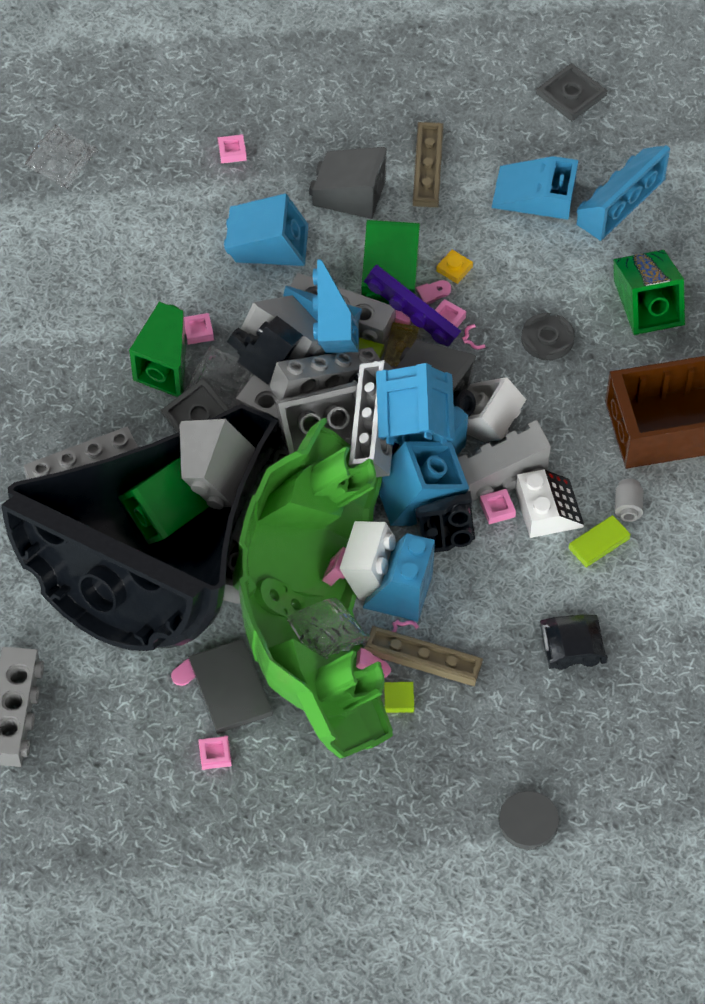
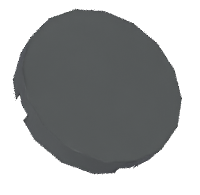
(547, 344)
(528, 820)

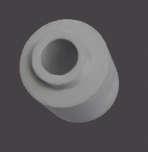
(629, 500)

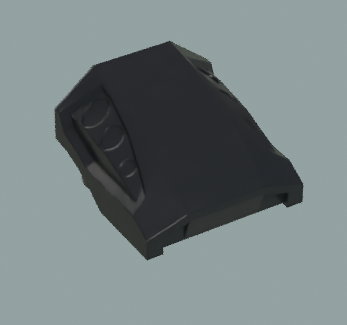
(447, 522)
(572, 641)

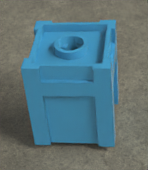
(415, 405)

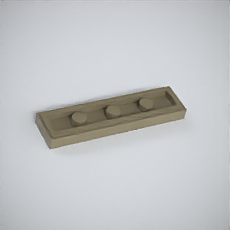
(428, 164)
(424, 656)

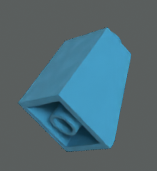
(267, 232)
(418, 477)
(406, 580)

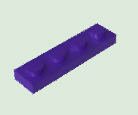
(411, 305)

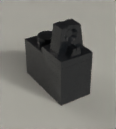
(272, 344)

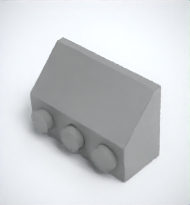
(303, 411)

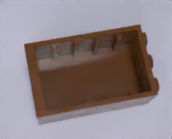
(658, 411)

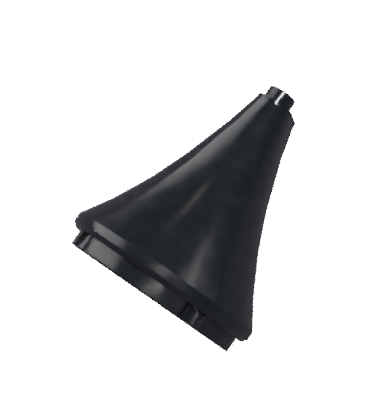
(99, 565)

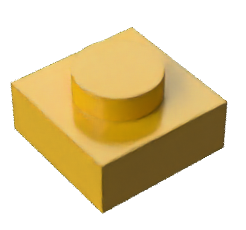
(454, 266)

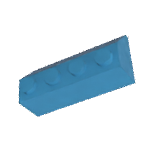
(623, 191)

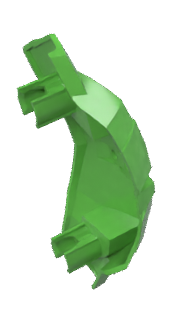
(285, 545)

